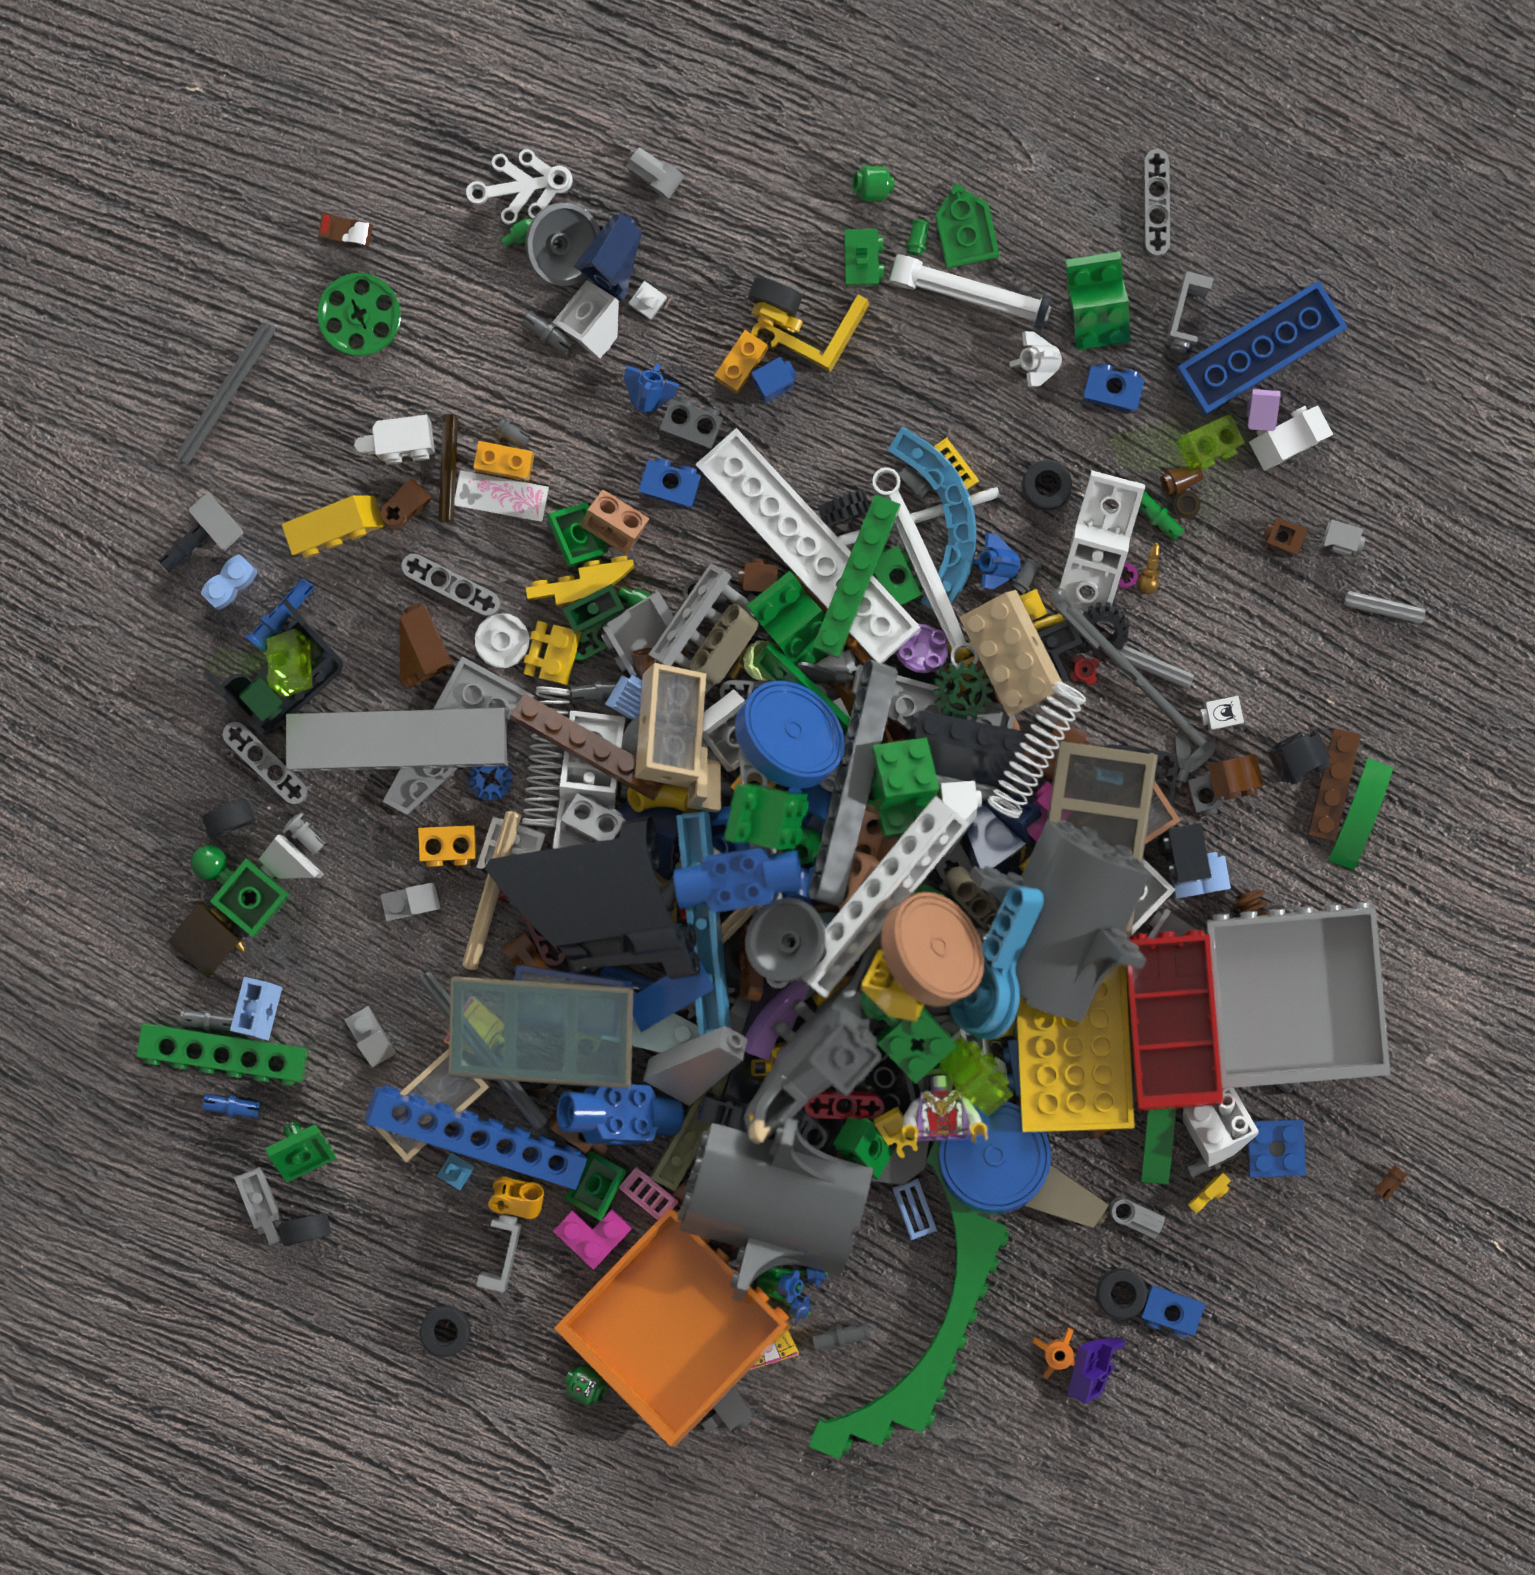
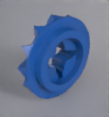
(491, 792)

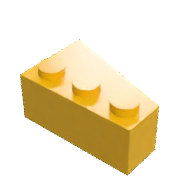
(332, 525)

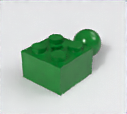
(210, 864)
(897, 1037)

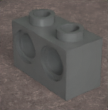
(688, 431)

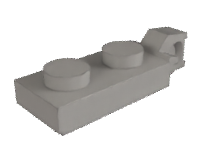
(260, 1204)

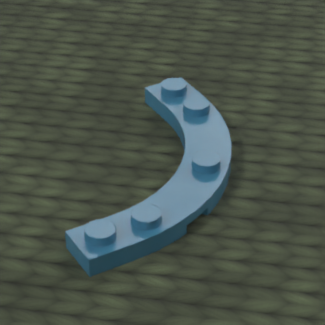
(956, 507)

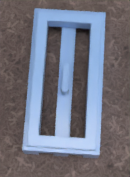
(922, 1231)

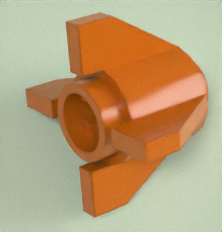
(1050, 1350)

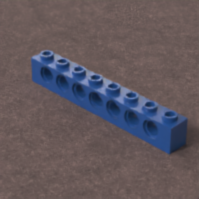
(564, 1173)

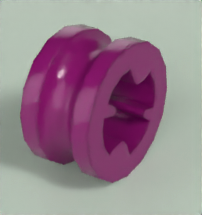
(1130, 569)

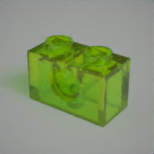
(289, 663)

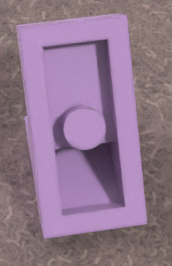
(1263, 409)

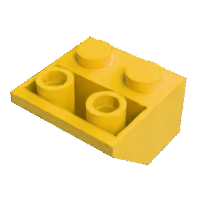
(888, 993)

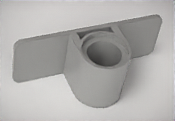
(216, 521)

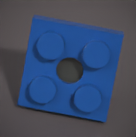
(1277, 1149)

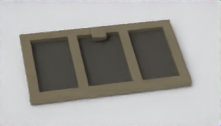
(1106, 793)

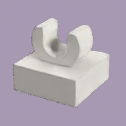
(647, 300)

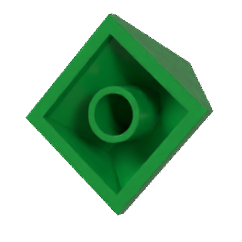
(574, 541)
(597, 1185)

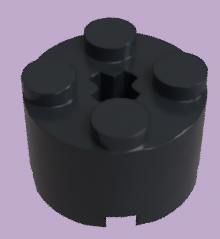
(1298, 756)

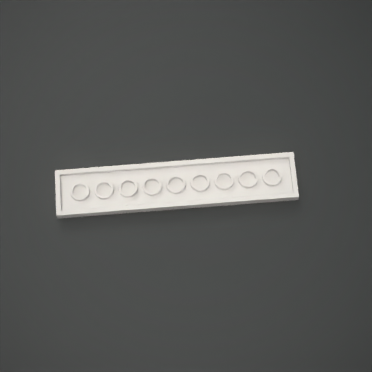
(802, 540)

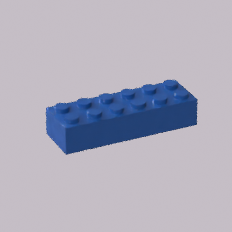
(1261, 348)

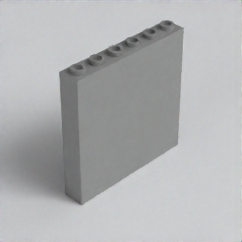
(1299, 995)

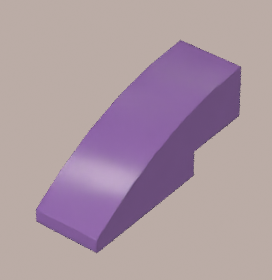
(760, 1035)

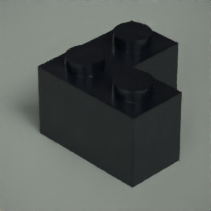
(1059, 640)
(1187, 853)

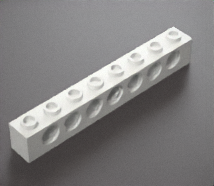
(885, 887)

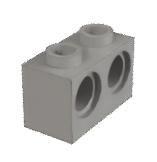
(588, 829)

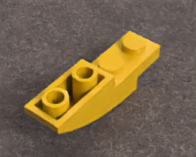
(592, 578)

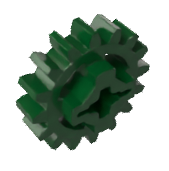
(952, 694)

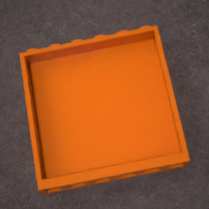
(669, 1328)

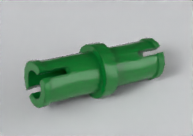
(1160, 517)

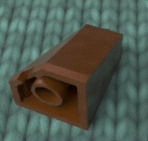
(421, 647)

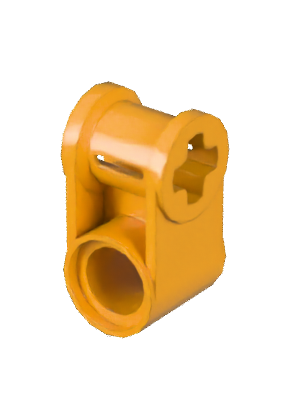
(519, 1198)

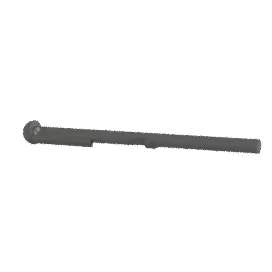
(1096, 639)

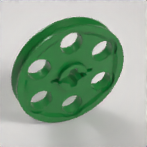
(353, 326)

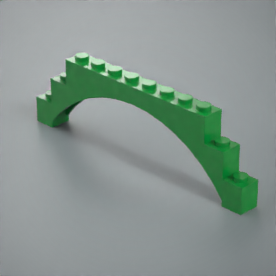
(914, 1396)

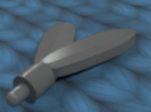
(820, 675)
(1189, 762)

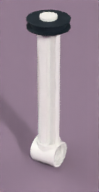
(910, 273)

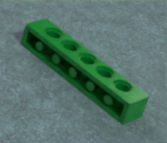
(153, 1035)

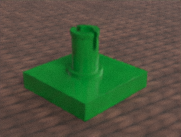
(300, 1151)

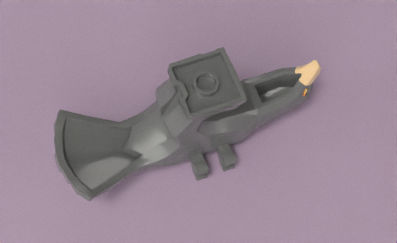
(827, 1050)

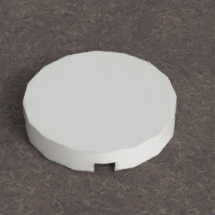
(502, 640)

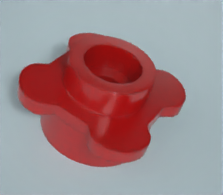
(1091, 665)

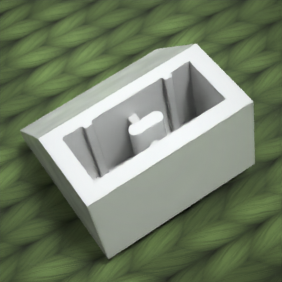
(1221, 1128)

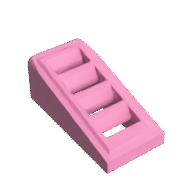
(637, 1172)

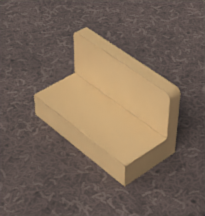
(706, 790)

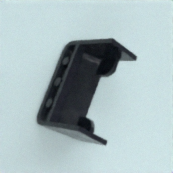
(324, 668)

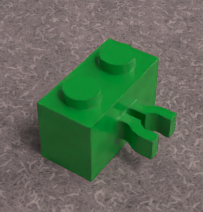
(862, 258)

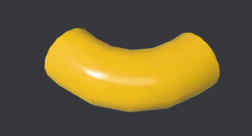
(669, 796)

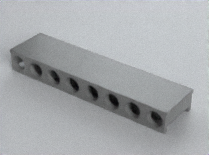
(396, 740)

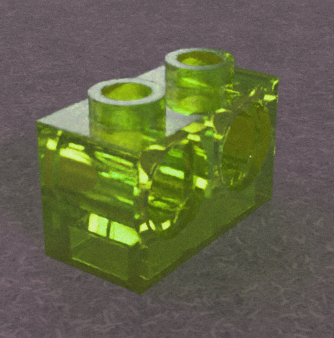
(1208, 439)

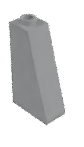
(696, 1064)

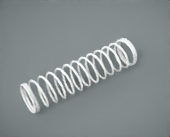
(1014, 812)
(548, 821)

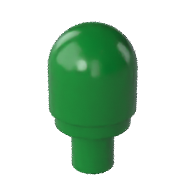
(518, 233)
(632, 597)

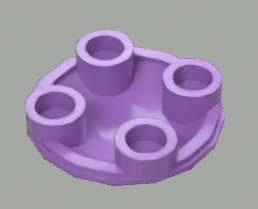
(924, 650)

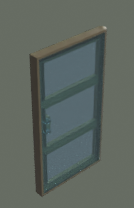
(540, 1032)

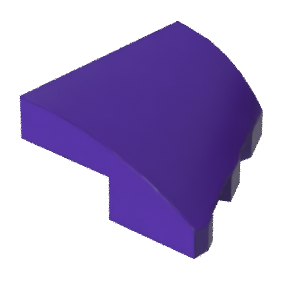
(1093, 1368)

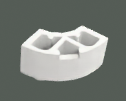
(1290, 437)

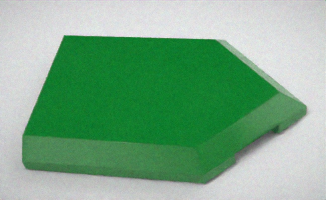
(965, 229)

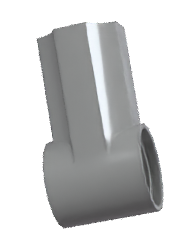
(660, 176)
(1138, 1217)

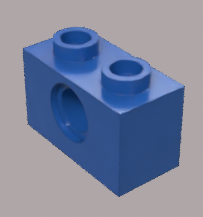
(774, 379)
(1097, 393)
(682, 495)
(1188, 1316)

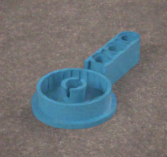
(995, 1001)

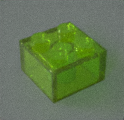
(976, 1076)

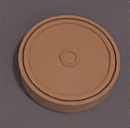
(932, 949)

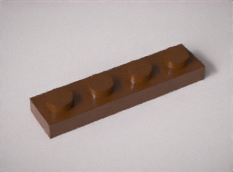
(1334, 785)

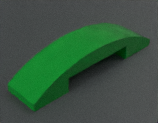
(1361, 814)
(1158, 1146)

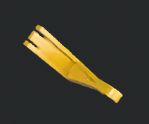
(837, 344)

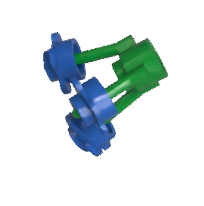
(788, 1284)

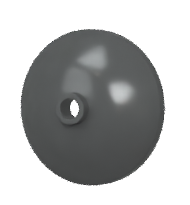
(574, 231)
(771, 935)

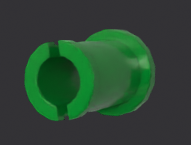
(917, 238)

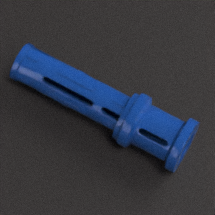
(272, 624)

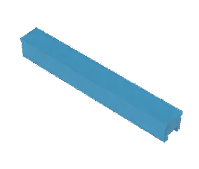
(695, 845)

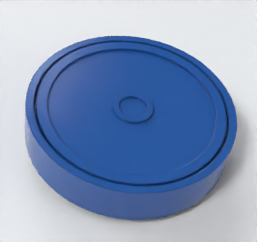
(789, 734)
(999, 1171)

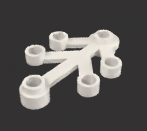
(523, 185)

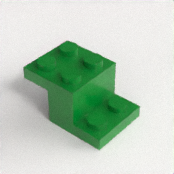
(1098, 300)
(790, 619)
(903, 784)
(766, 816)

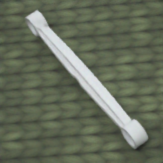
(925, 569)

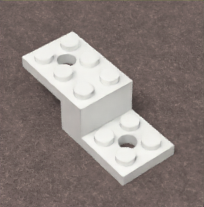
(1101, 540)
(585, 779)

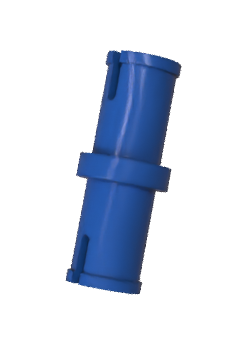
(231, 1106)

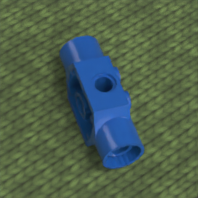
(738, 879)
(619, 1115)

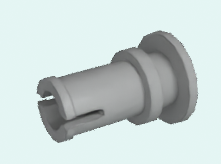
(304, 834)

